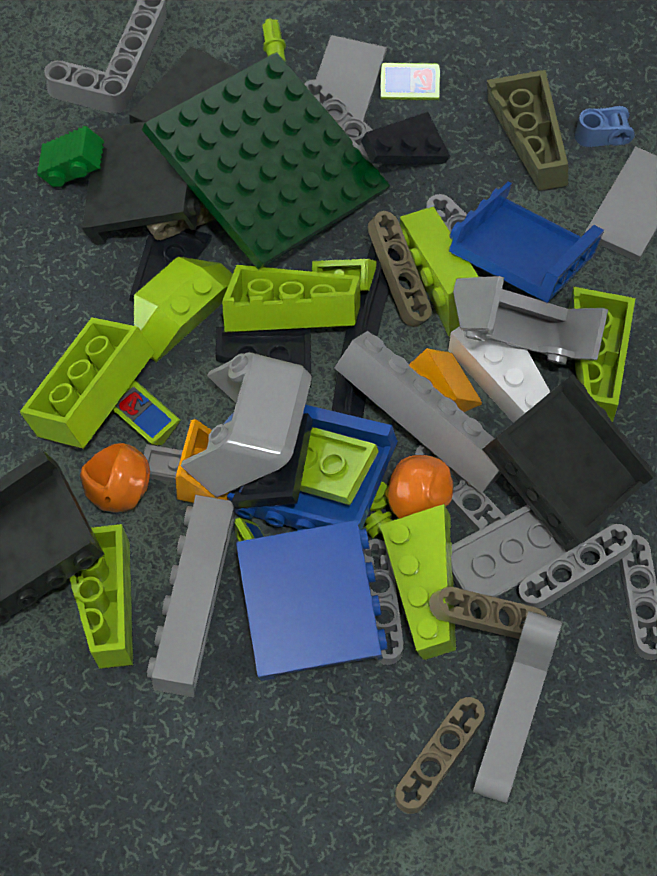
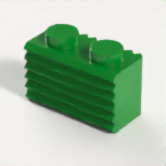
(70, 156)

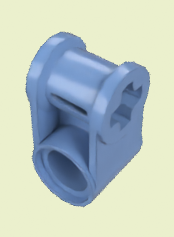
(603, 126)

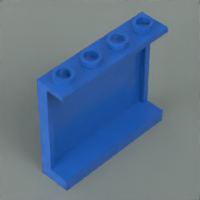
(522, 245)
(317, 511)
(310, 599)

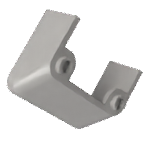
(527, 322)
(263, 425)

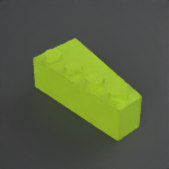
(437, 267)
(289, 299)
(605, 375)
(422, 565)
(105, 599)

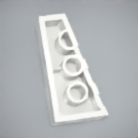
(501, 371)

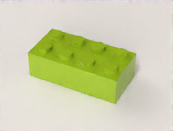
(87, 382)

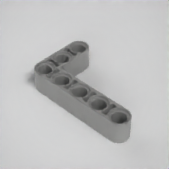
(114, 88)
(517, 707)

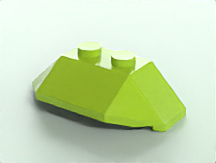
(178, 301)

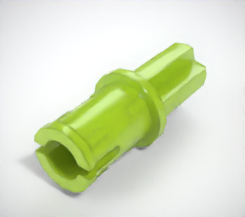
(273, 38)

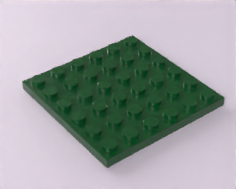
(265, 159)

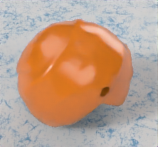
(116, 478)
(418, 485)

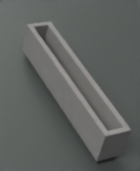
(420, 409)
(193, 596)

